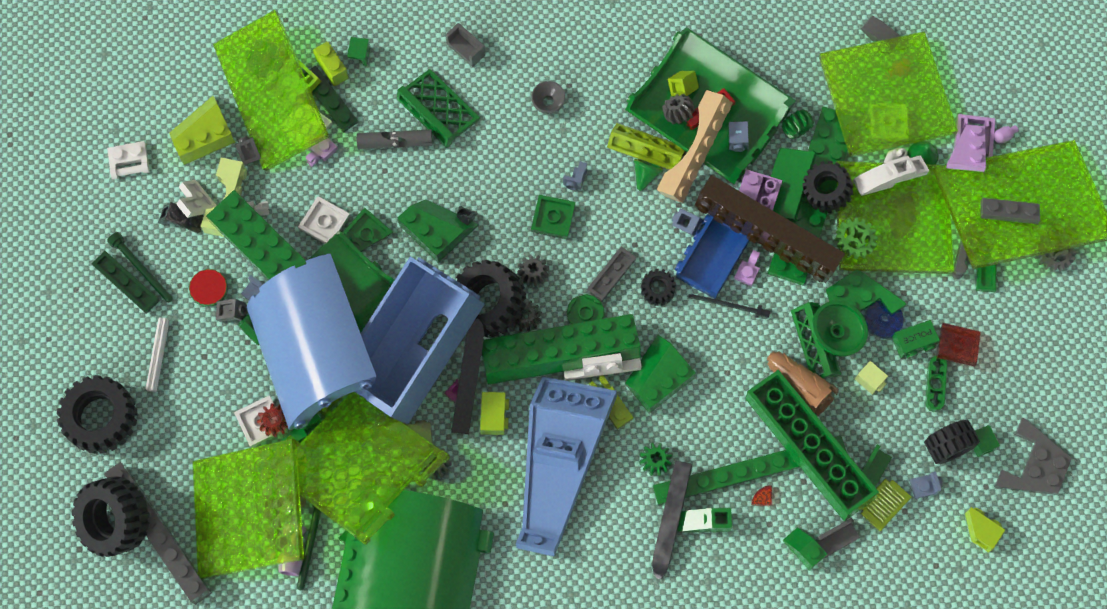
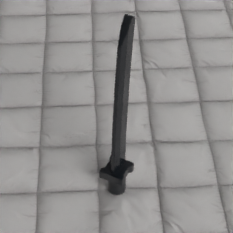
(758, 312)

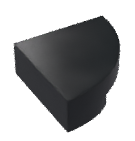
(465, 215)

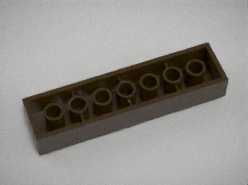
(769, 229)

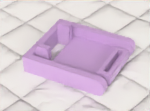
(989, 123)

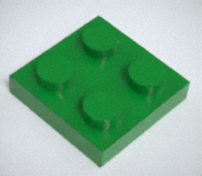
(553, 216)

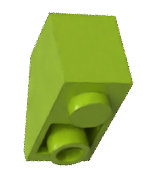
(983, 530)

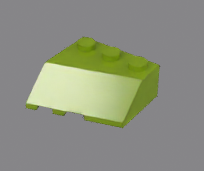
(201, 133)

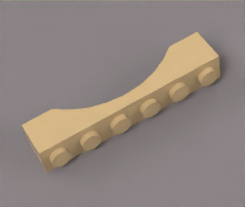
(712, 114)

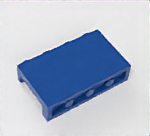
(711, 257)

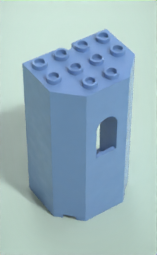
(397, 326)

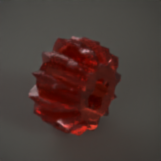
(266, 424)

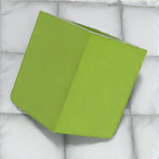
(683, 83)

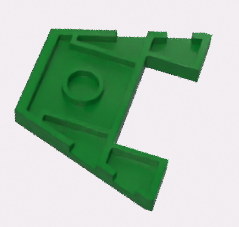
(862, 292)

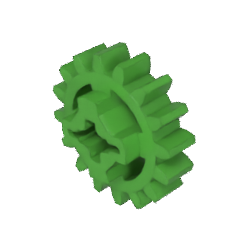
(859, 231)

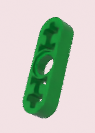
(929, 388)

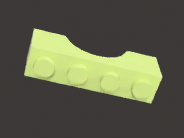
(231, 174)

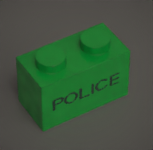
(915, 339)

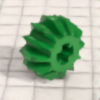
(797, 124)
(651, 453)

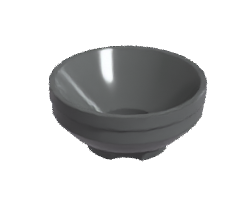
(548, 89)

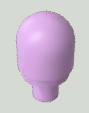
(1005, 134)

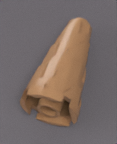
(810, 386)

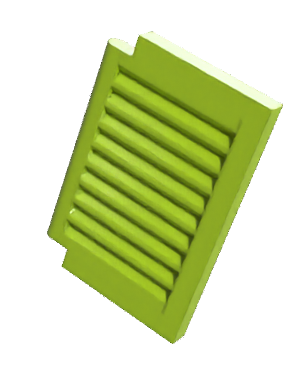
(886, 505)

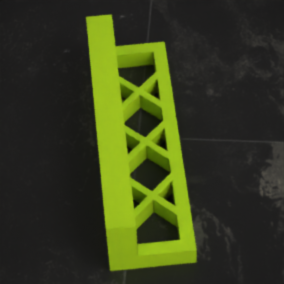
(645, 146)

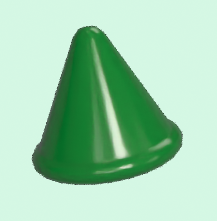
(926, 150)
(645, 173)

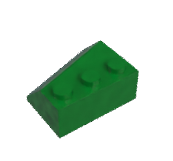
(434, 228)
(661, 374)

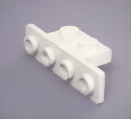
(603, 366)

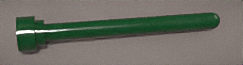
(117, 241)
(309, 548)

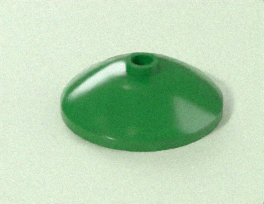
(846, 322)

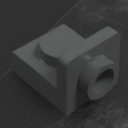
(247, 150)
(230, 310)

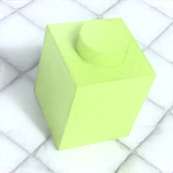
(872, 378)

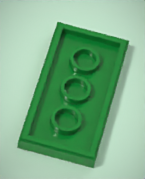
(791, 168)

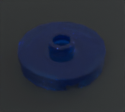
(882, 328)

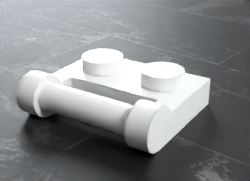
(126, 155)

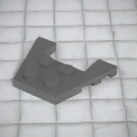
(1044, 467)

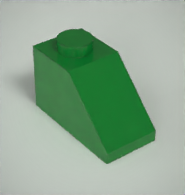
(805, 548)

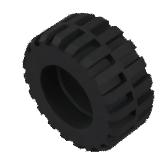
(510, 299)
(83, 394)
(92, 519)

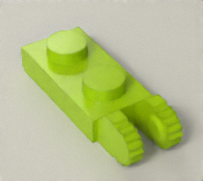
(619, 414)

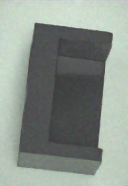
(465, 44)

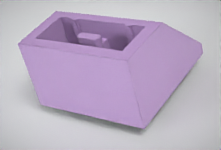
(760, 188)

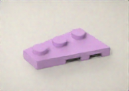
(969, 150)

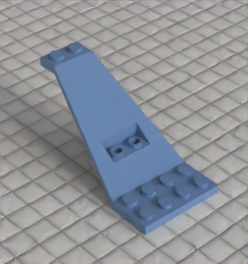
(562, 439)

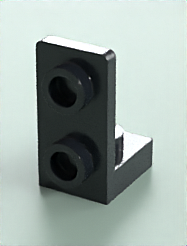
(173, 214)

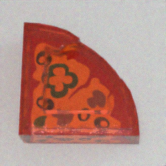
(763, 496)

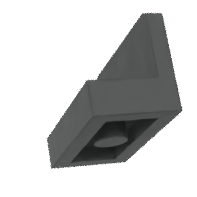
(838, 537)

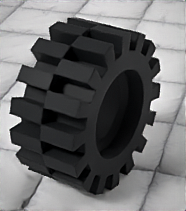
(658, 276)

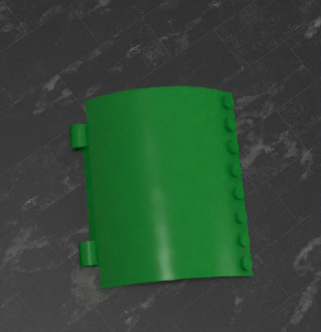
(415, 559)

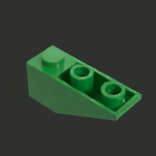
(706, 520)

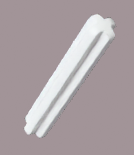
(157, 355)

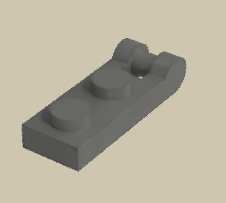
(959, 264)

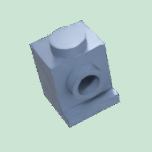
(679, 221)

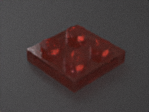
(958, 344)

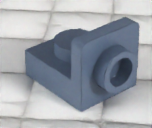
(577, 179)
(926, 485)

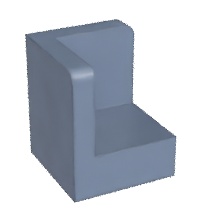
(252, 288)

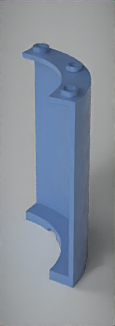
(309, 339)

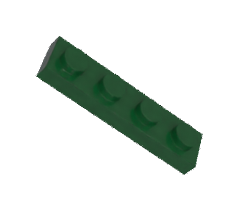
(333, 103)
(125, 282)

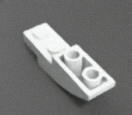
(890, 173)

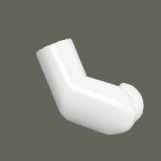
(895, 154)

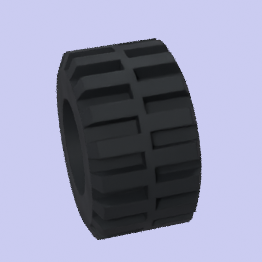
(822, 174)
(951, 441)

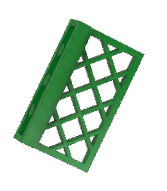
(425, 115)

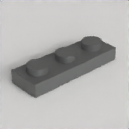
(1010, 210)
(611, 274)

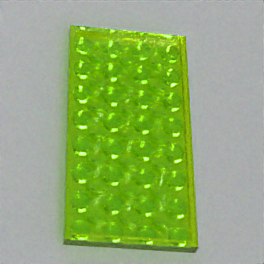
(270, 90)

